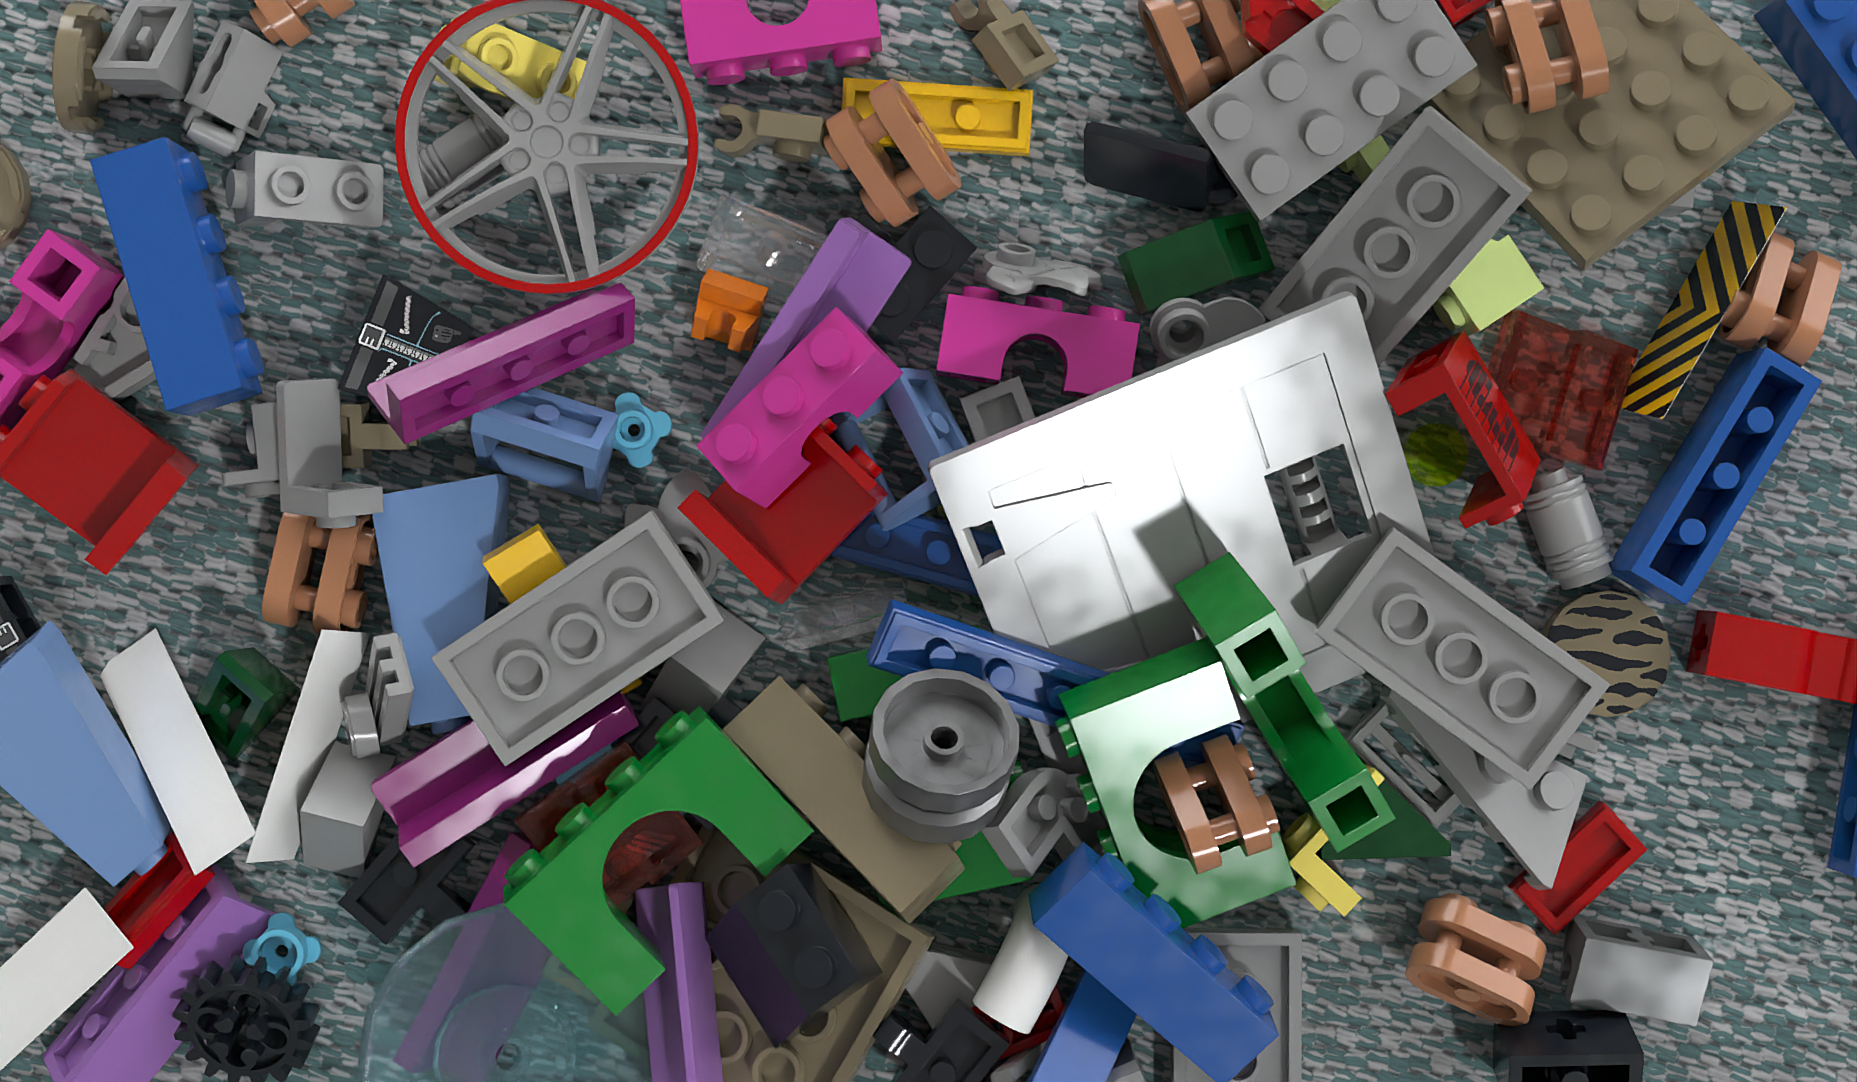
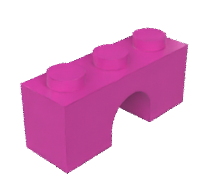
(728, 39)
(61, 299)
(980, 330)
(825, 374)

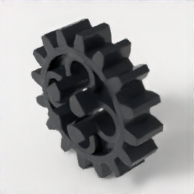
(215, 1012)

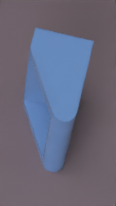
(553, 428)
(928, 430)

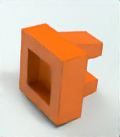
(729, 310)

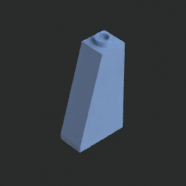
(436, 579)
(73, 762)

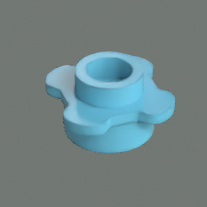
(652, 427)
(282, 931)

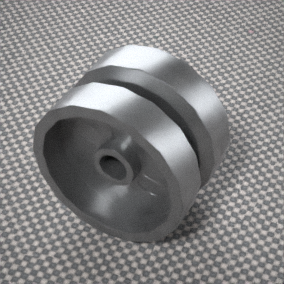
(939, 755)

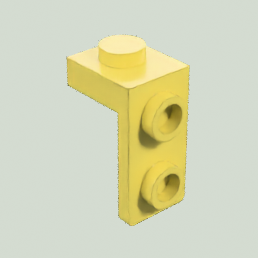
(517, 58)
(1317, 880)

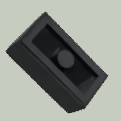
(1148, 166)

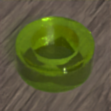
(1435, 454)

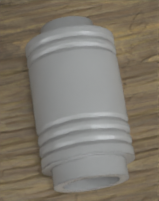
(455, 154)
(1567, 529)

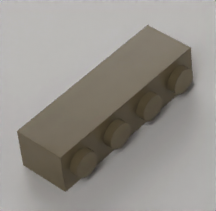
(824, 781)

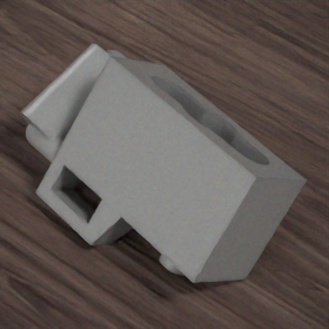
(229, 88)

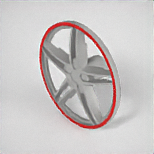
(546, 144)

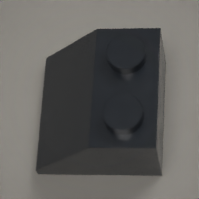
(791, 952)

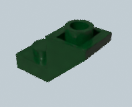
(1196, 261)

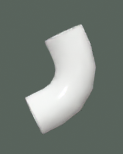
(1021, 972)

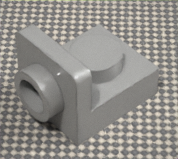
(263, 446)

